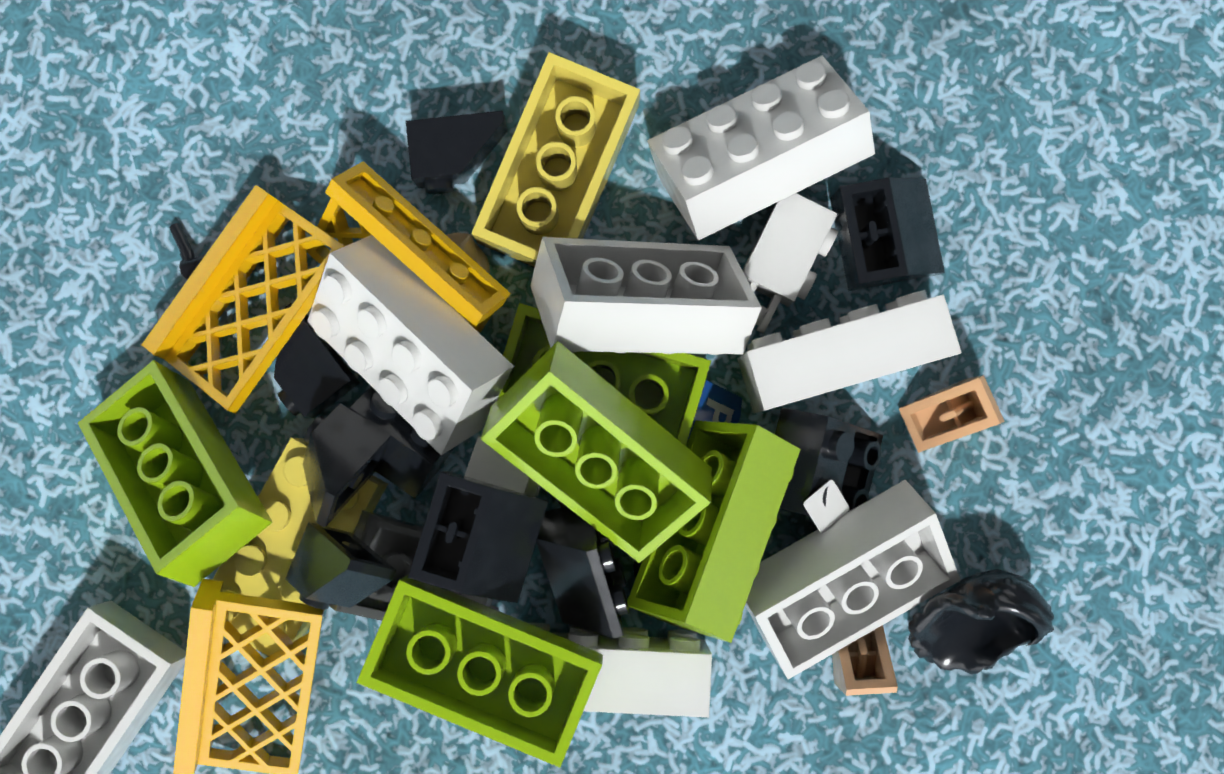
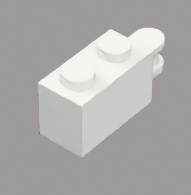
(787, 251)

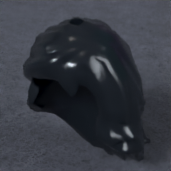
(980, 621)

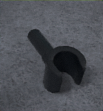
(189, 261)

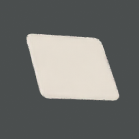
(835, 506)

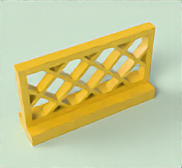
(411, 239)
(222, 280)
(205, 668)

